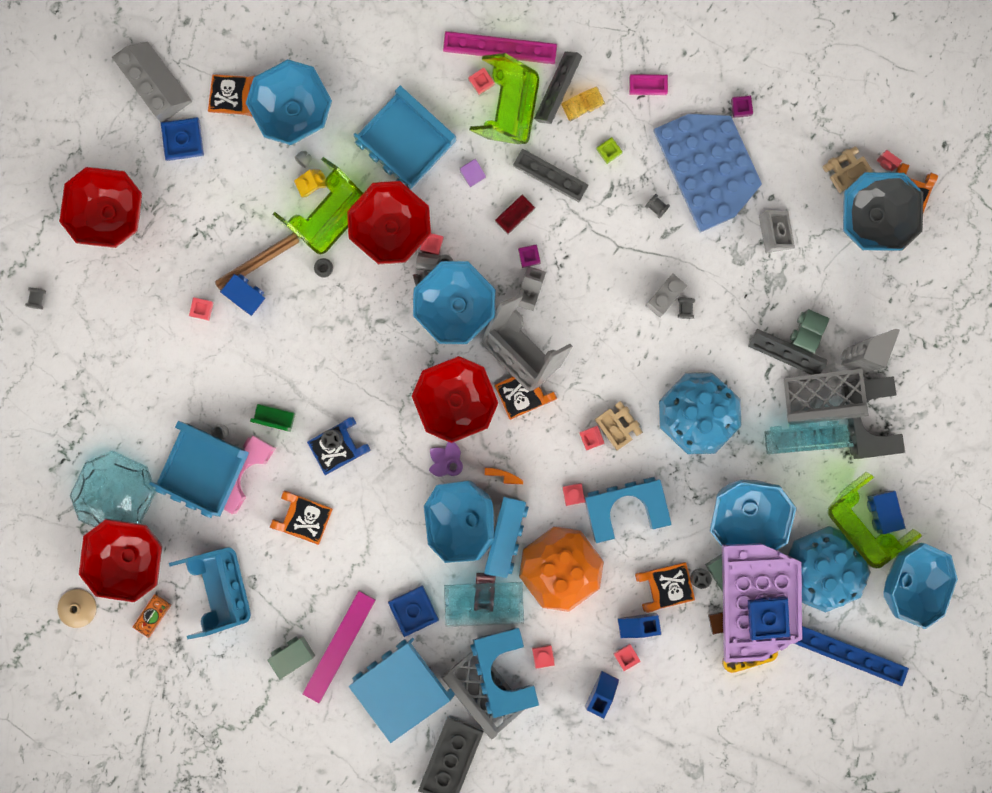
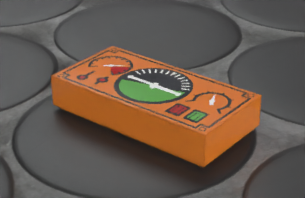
(151, 616)

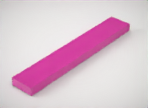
(487, 45)
(339, 647)

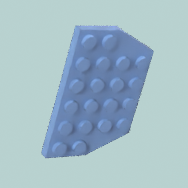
(709, 166)

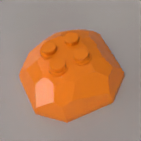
(561, 569)

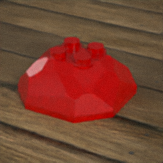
(100, 207)
(389, 222)
(455, 399)
(120, 560)

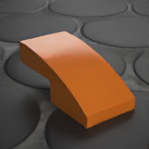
(508, 477)

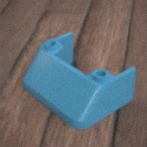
(223, 589)

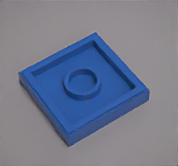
(182, 139)
(413, 611)
(768, 618)

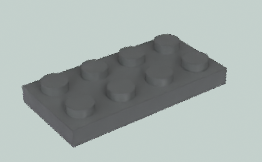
(451, 758)

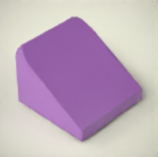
(472, 172)

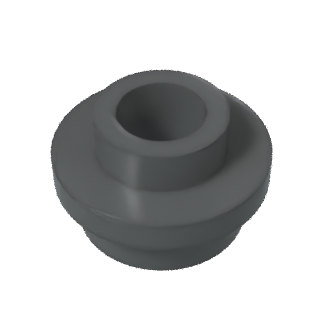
(317, 267)

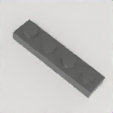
(558, 87)
(550, 175)
(787, 352)

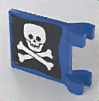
(335, 458)

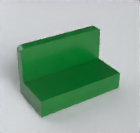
(273, 418)

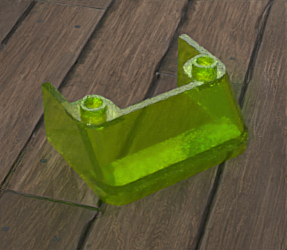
(515, 100)
(330, 217)
(873, 550)

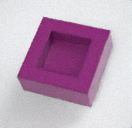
(742, 106)
(529, 256)

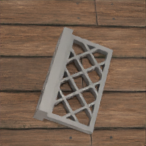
(826, 413)
(468, 701)

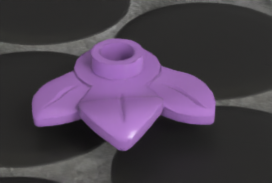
(443, 459)

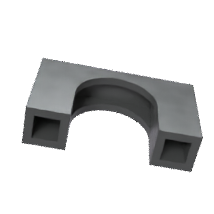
(865, 443)

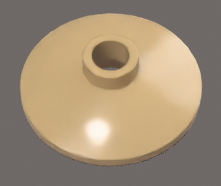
(85, 606)

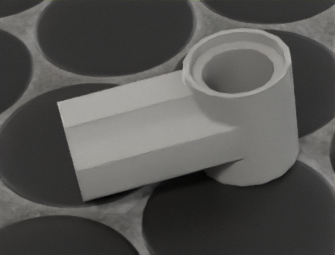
(429, 261)

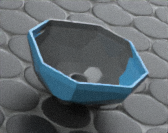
(883, 211)

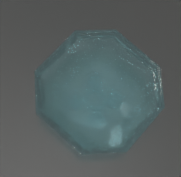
(112, 489)

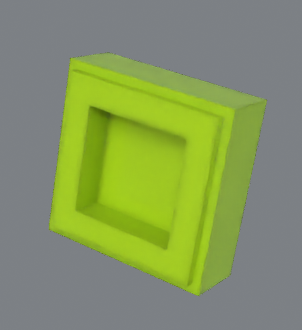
(609, 150)

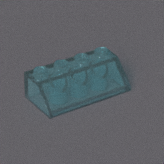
(807, 439)
(462, 598)

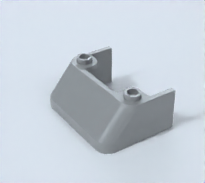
(517, 351)

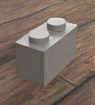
(666, 295)

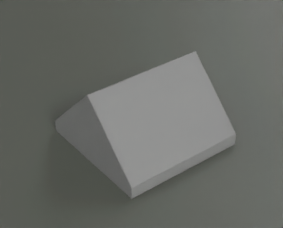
(776, 231)

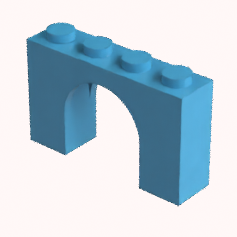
(600, 505)
(487, 650)

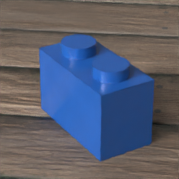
(242, 294)
(885, 512)

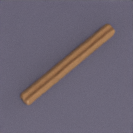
(259, 259)

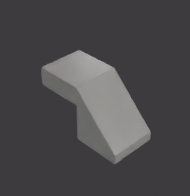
(531, 287)

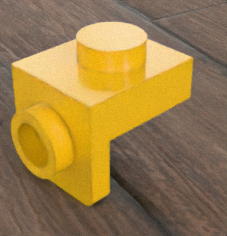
(310, 182)

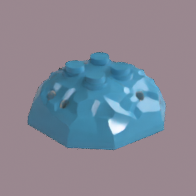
(700, 413)
(830, 569)

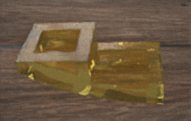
(583, 103)

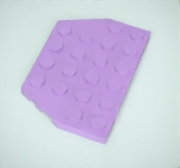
(752, 574)

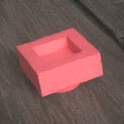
(481, 81)
(889, 161)
(432, 244)
(201, 309)
(592, 438)
(573, 494)
(543, 656)
(626, 657)

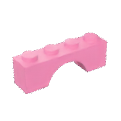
(259, 453)

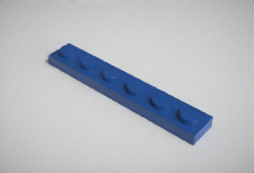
(853, 656)

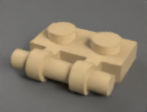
(847, 176)
(614, 429)

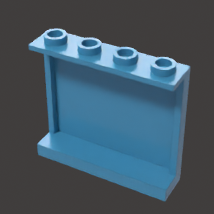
(405, 138)
(201, 470)
(399, 690)

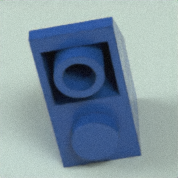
(639, 626)
(602, 695)

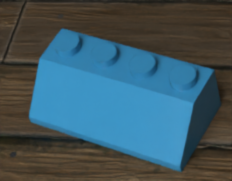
(505, 537)

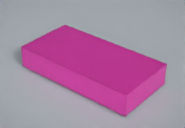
(648, 84)

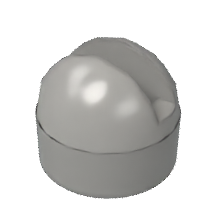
(302, 159)
(220, 431)

